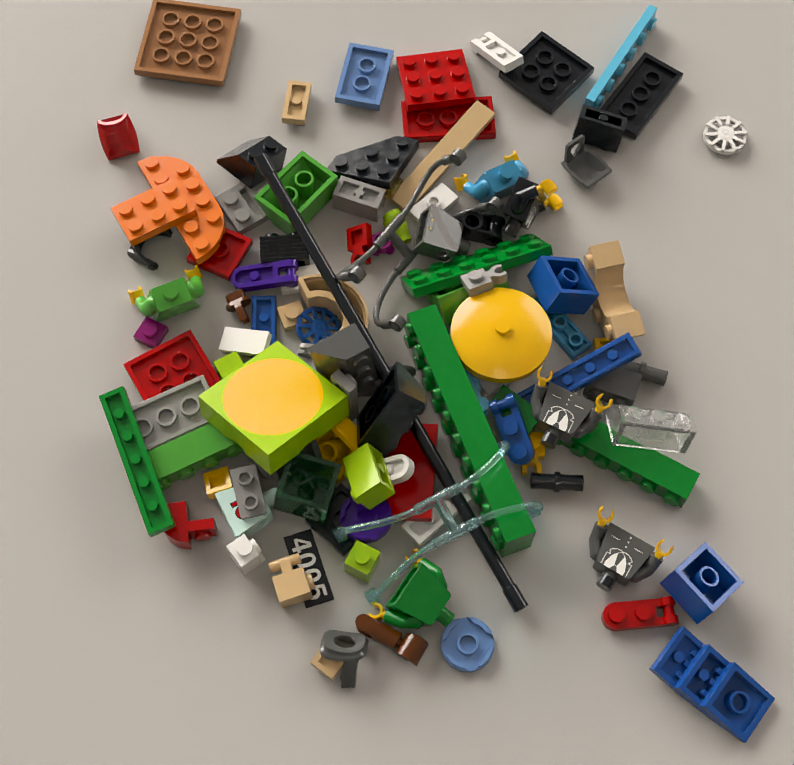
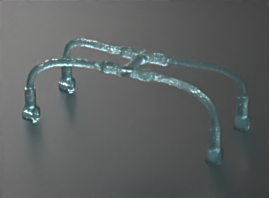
(438, 500)

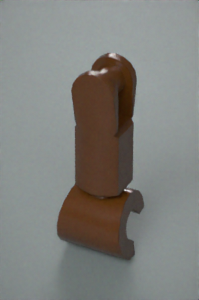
(409, 648)

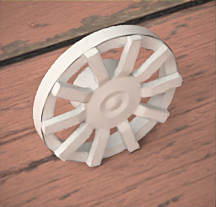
(725, 135)

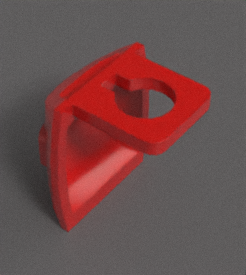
(118, 137)

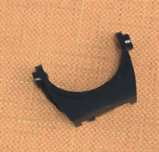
(135, 252)

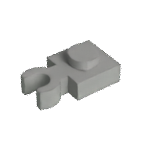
(482, 281)

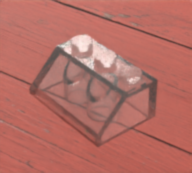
(650, 428)

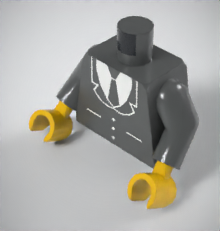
(563, 413)
(621, 555)

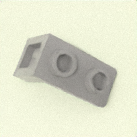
(248, 492)

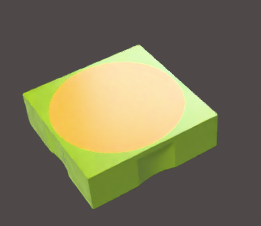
(274, 406)

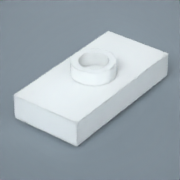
(440, 196)

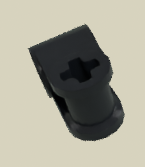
(483, 228)

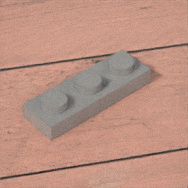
(348, 385)

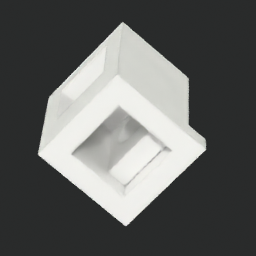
(245, 554)

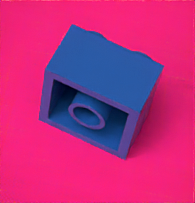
(562, 285)
(701, 583)

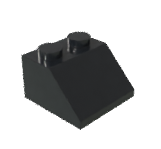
(241, 159)

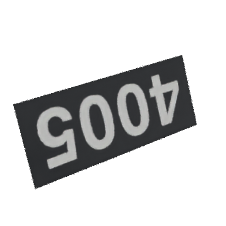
(311, 562)

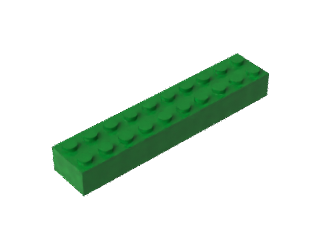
(467, 429)

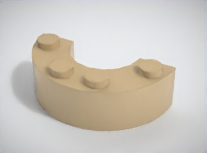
(317, 294)
(612, 307)

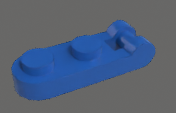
(513, 430)

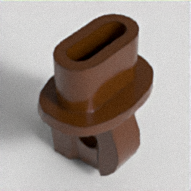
(237, 302)

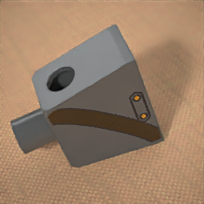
(439, 235)

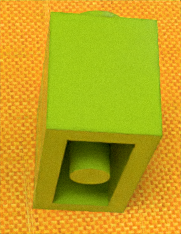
(368, 476)

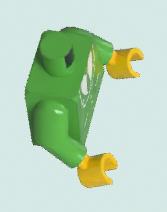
(171, 297)

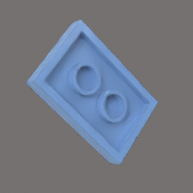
(364, 76)

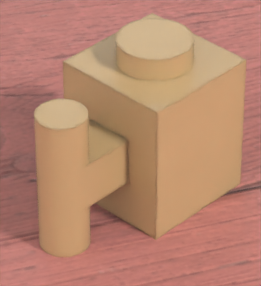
(291, 585)

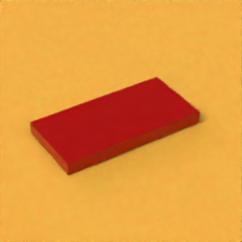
(435, 123)
(422, 481)

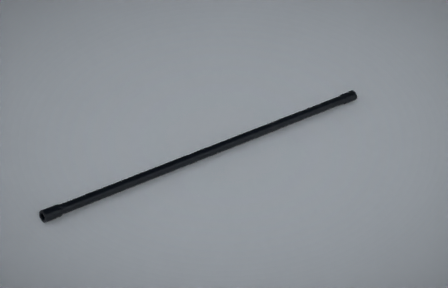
(269, 173)

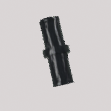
(556, 481)

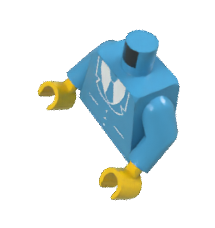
(496, 181)

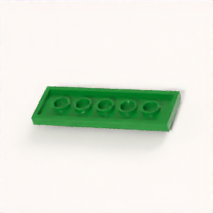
(447, 274)

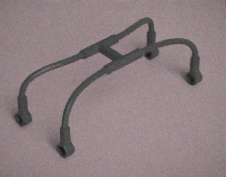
(357, 274)

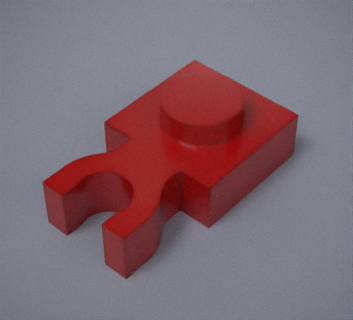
(359, 241)

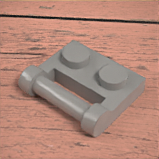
(237, 209)

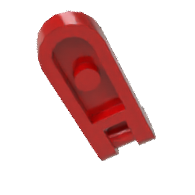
(639, 614)

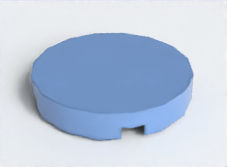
(467, 644)

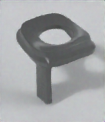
(350, 655)

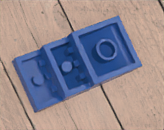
(712, 684)

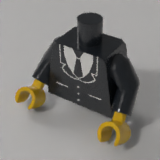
(527, 201)

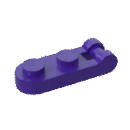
(265, 275)

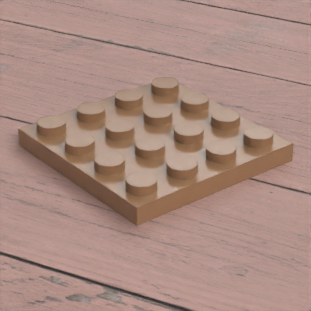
(188, 42)

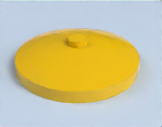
(501, 335)

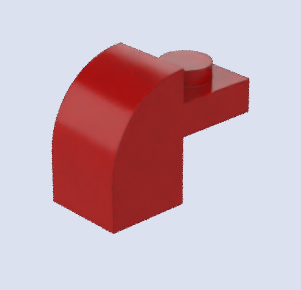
(186, 530)

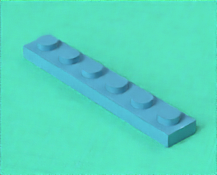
(625, 53)

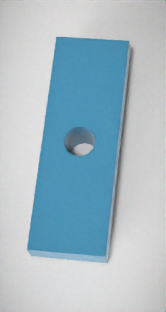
(567, 335)

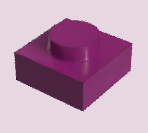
(151, 333)

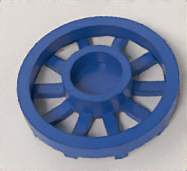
(318, 327)

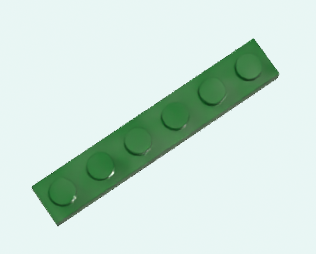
(137, 462)

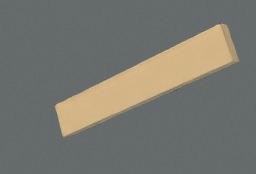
(460, 137)

